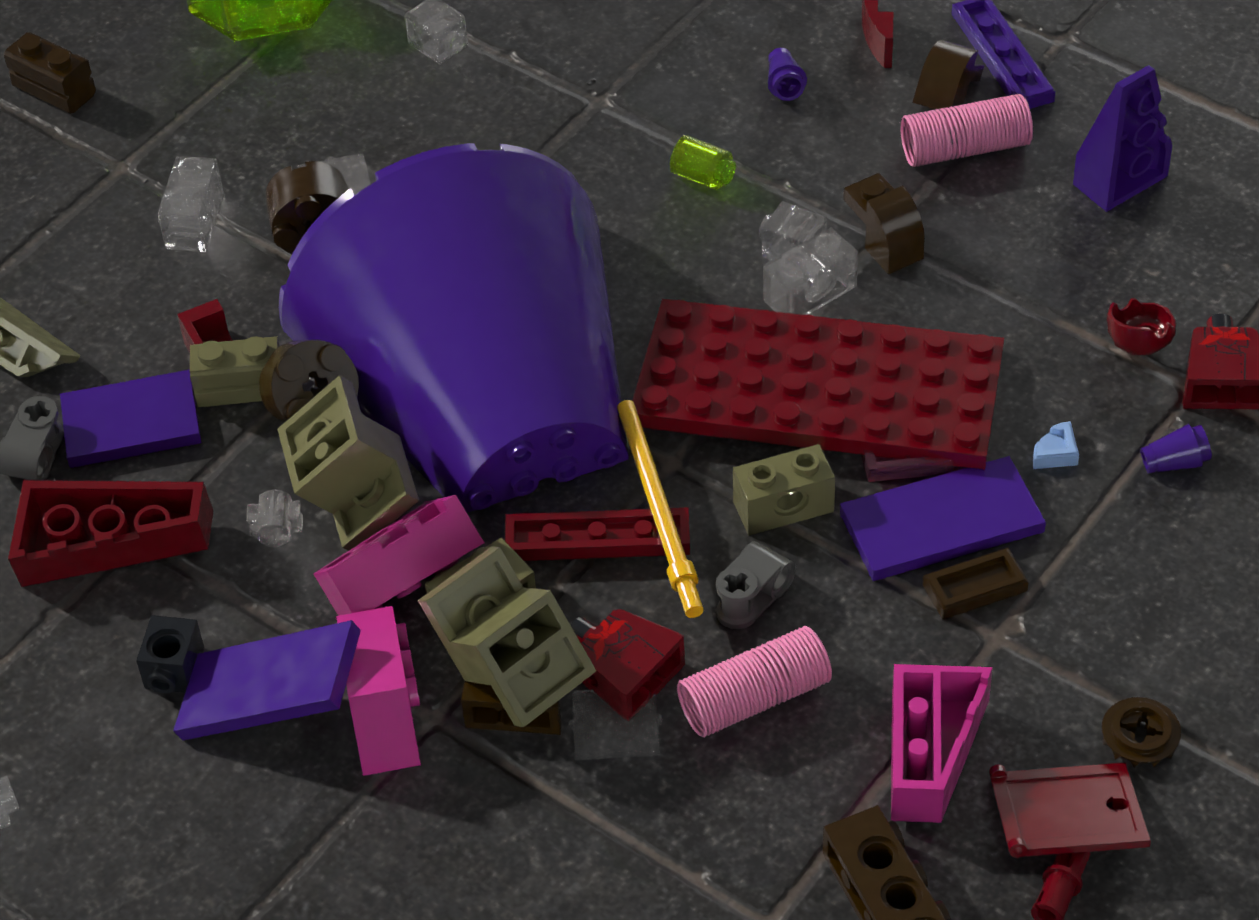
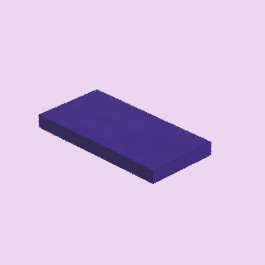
(941, 518)
(268, 681)

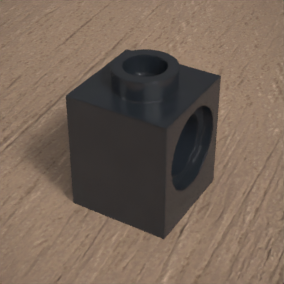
(169, 653)

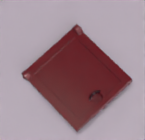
(1068, 809)

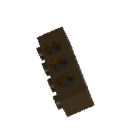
(871, 840)

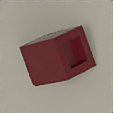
(204, 324)

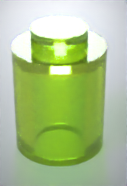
(702, 162)

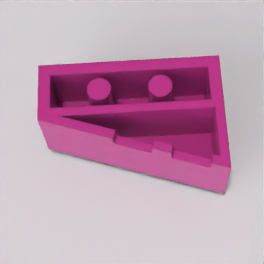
(399, 556)
(382, 692)
(932, 733)

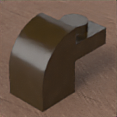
(947, 75)
(891, 222)

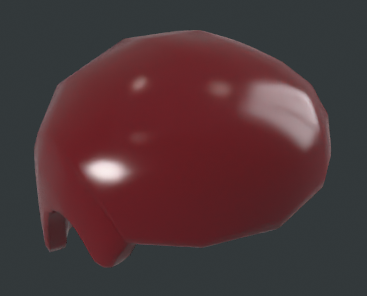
(1141, 327)

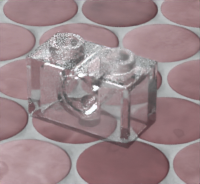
(810, 274)

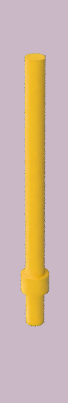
(680, 570)

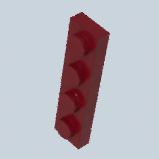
(590, 534)

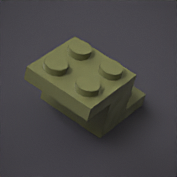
(347, 464)
(507, 636)

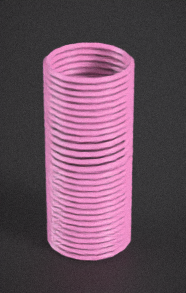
(978, 126)
(745, 684)

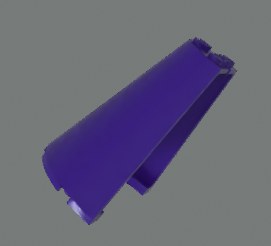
(470, 317)

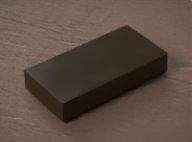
(975, 583)

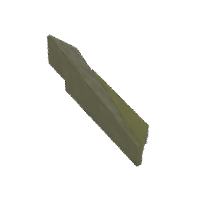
(27, 346)

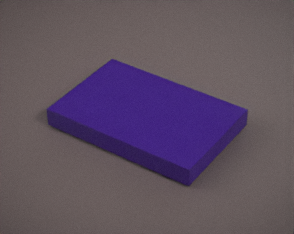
(129, 418)

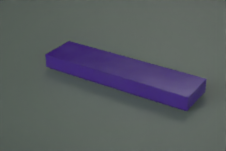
(1002, 51)

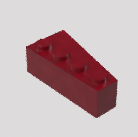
(105, 525)

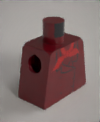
(1222, 366)
(629, 658)

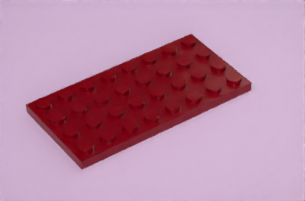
(820, 382)

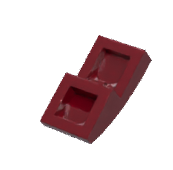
(878, 31)

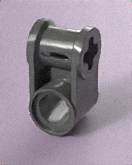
(32, 440)
(752, 585)

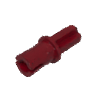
(1060, 884)

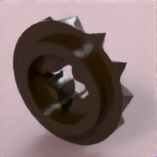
(1122, 722)

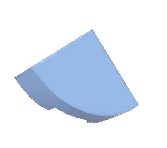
(1056, 448)

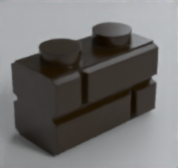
(50, 72)

